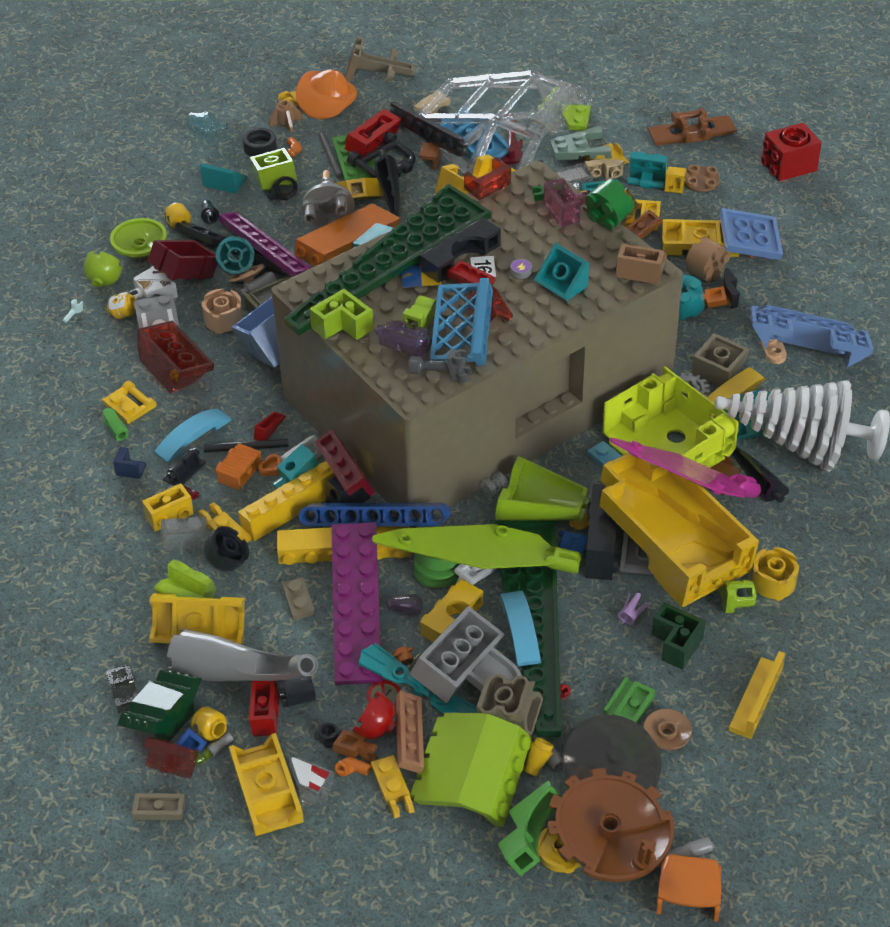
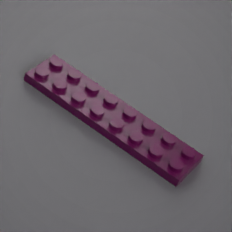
(354, 600)

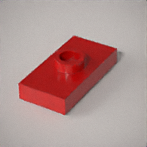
(466, 273)

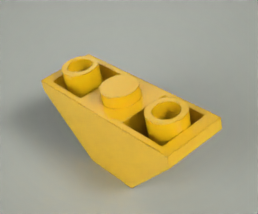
(363, 188)

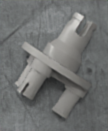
(326, 203)

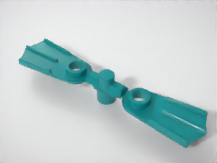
(385, 665)

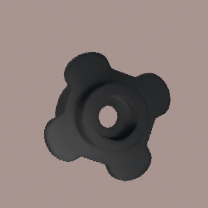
(327, 728)

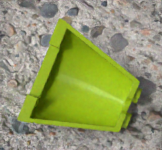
(541, 495)

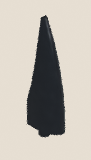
(389, 181)
(771, 486)

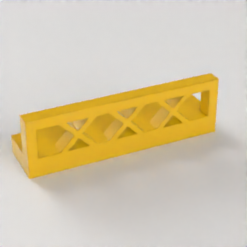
(757, 696)

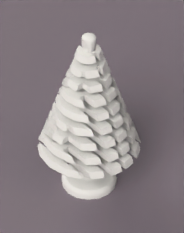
(809, 420)

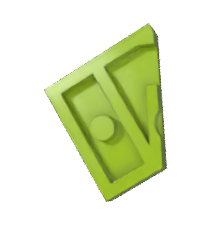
(577, 117)

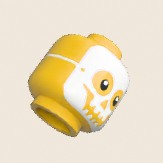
(121, 305)

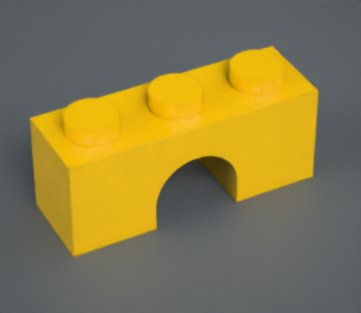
(454, 602)

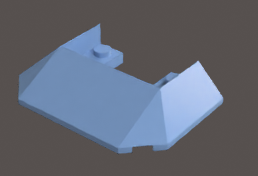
(811, 332)

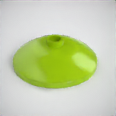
(136, 237)

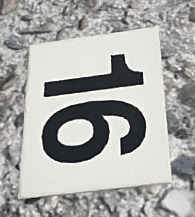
(485, 264)

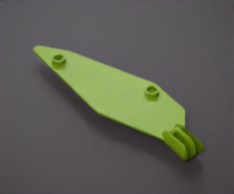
(482, 546)

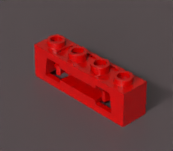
(371, 133)

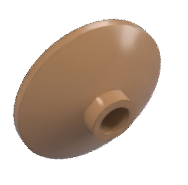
(668, 721)

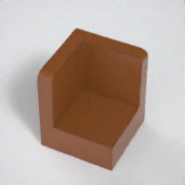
(431, 153)

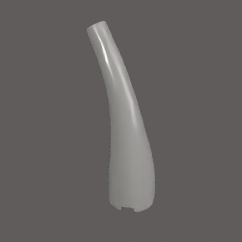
(224, 660)

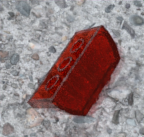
(171, 356)

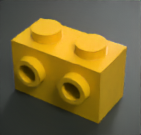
(167, 505)

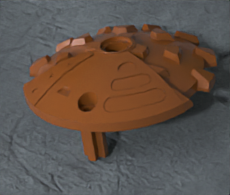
(639, 833)

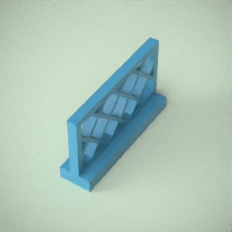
(480, 320)

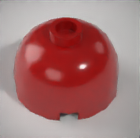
(377, 718)

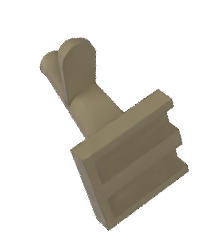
(364, 61)

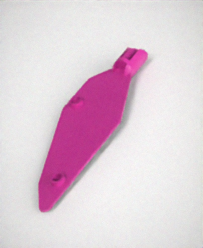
(717, 482)

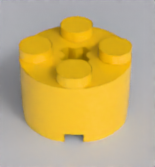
(775, 573)

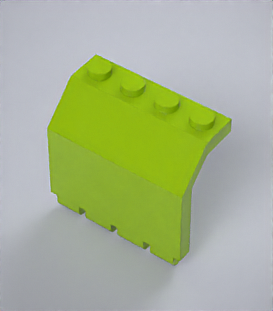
(473, 764)

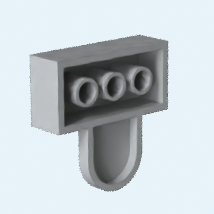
(461, 655)

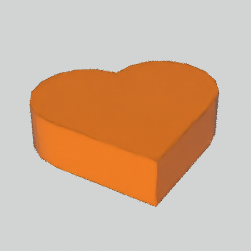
(269, 466)

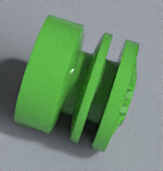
(434, 571)

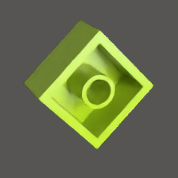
(272, 166)

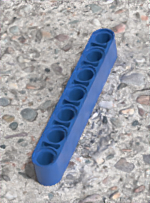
(383, 510)

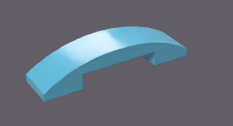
(189, 431)
(521, 628)

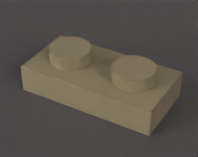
(298, 598)
(158, 806)

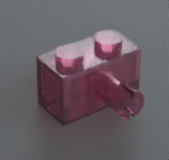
(563, 201)

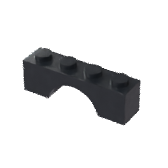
(476, 238)

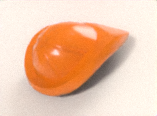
(324, 93)

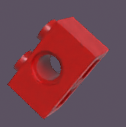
(264, 708)

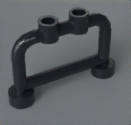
(390, 142)

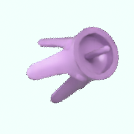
(628, 613)

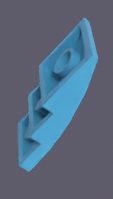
(497, 145)

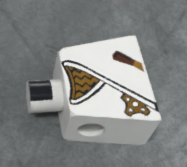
(153, 284)

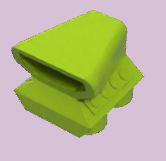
(185, 582)

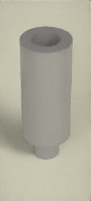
(257, 283)

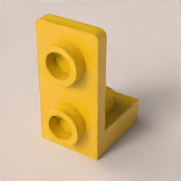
(675, 179)

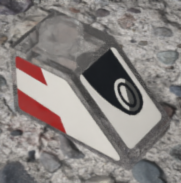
(311, 780)

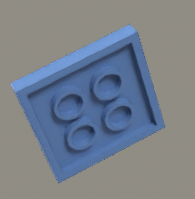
(751, 234)

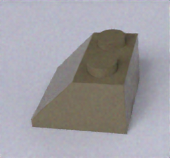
(719, 360)

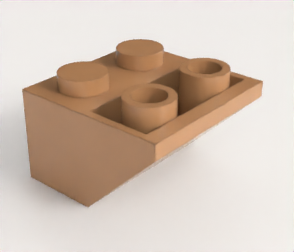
(640, 263)

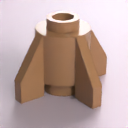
(285, 114)

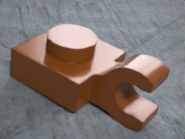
(352, 744)

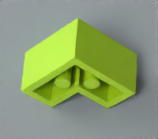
(340, 313)

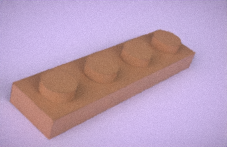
(409, 732)

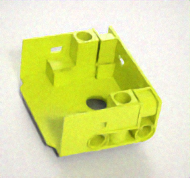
(661, 408)

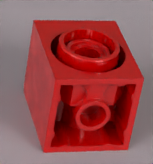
(791, 151)

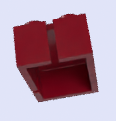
(182, 259)

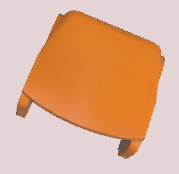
(690, 883)

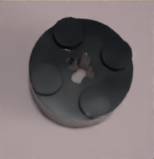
(296, 691)

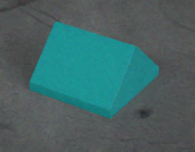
(221, 178)
(563, 272)

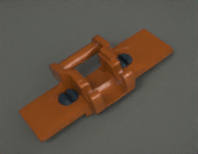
(682, 132)

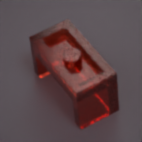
(490, 182)

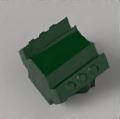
(163, 705)

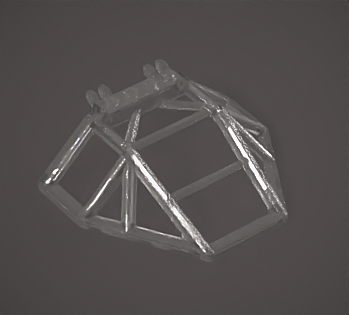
(543, 119)

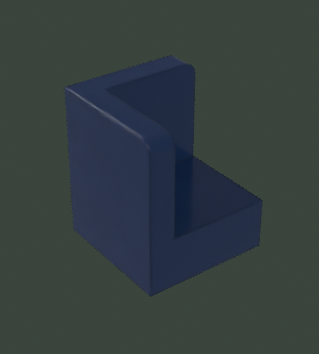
(125, 466)

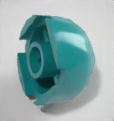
(234, 255)

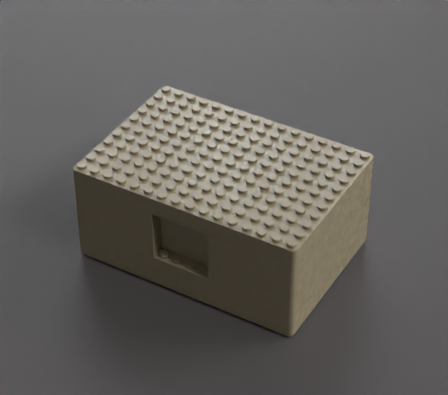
(543, 367)

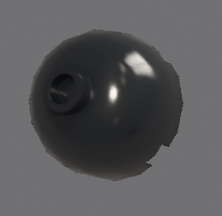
(225, 549)

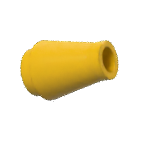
(538, 755)

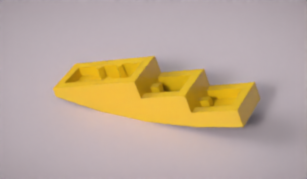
(740, 384)

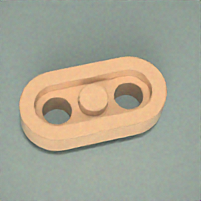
(775, 351)

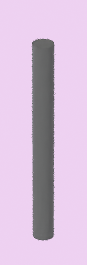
(337, 171)

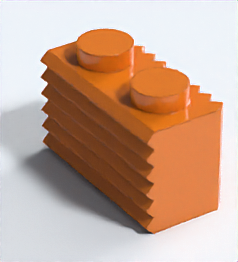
(238, 466)

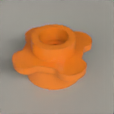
(403, 654)

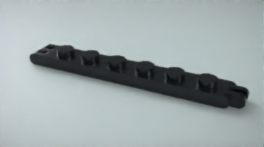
(430, 130)
(214, 239)

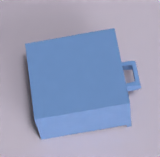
(258, 333)

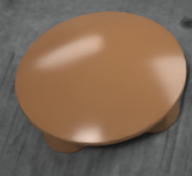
(702, 178)

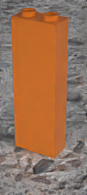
(339, 235)

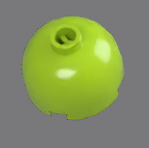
(102, 269)

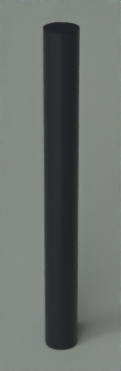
(262, 444)

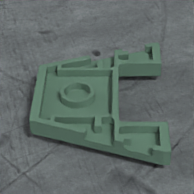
(576, 145)

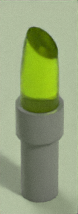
(213, 749)

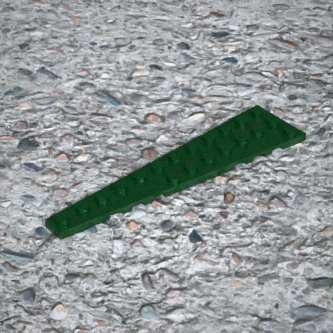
(398, 250)
(540, 590)

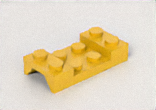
(682, 234)
(207, 615)
(267, 786)

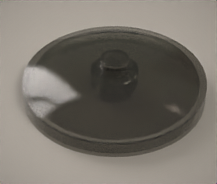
(614, 745)

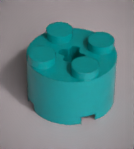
(692, 297)

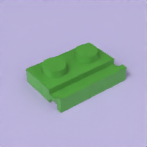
(630, 700)

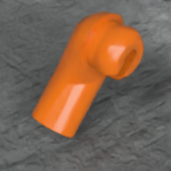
(295, 146)
(352, 765)

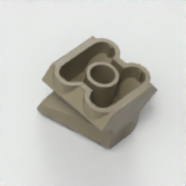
(511, 701)

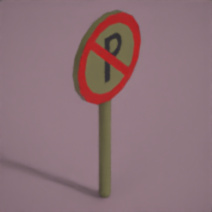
(387, 687)

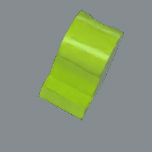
(421, 312)

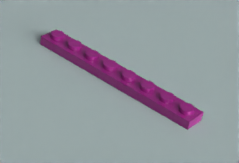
(263, 243)

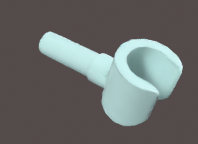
(75, 308)

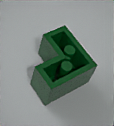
(680, 633)

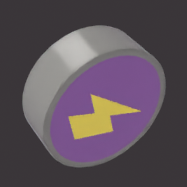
(521, 268)

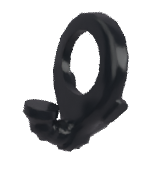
(276, 194)

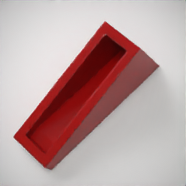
(267, 426)

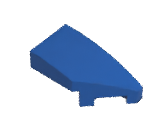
(572, 541)

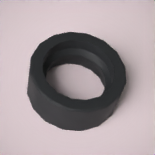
(259, 134)

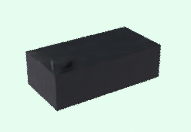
(601, 540)

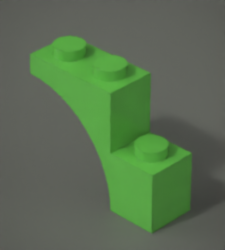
(529, 815)

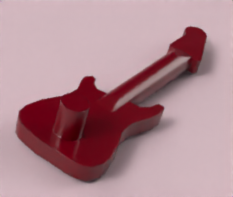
(514, 151)

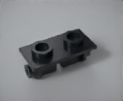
(185, 468)

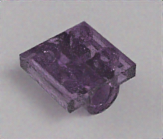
(404, 338)

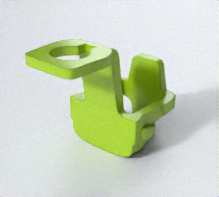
(731, 600)

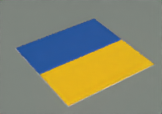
(418, 279)

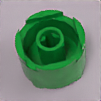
(609, 204)

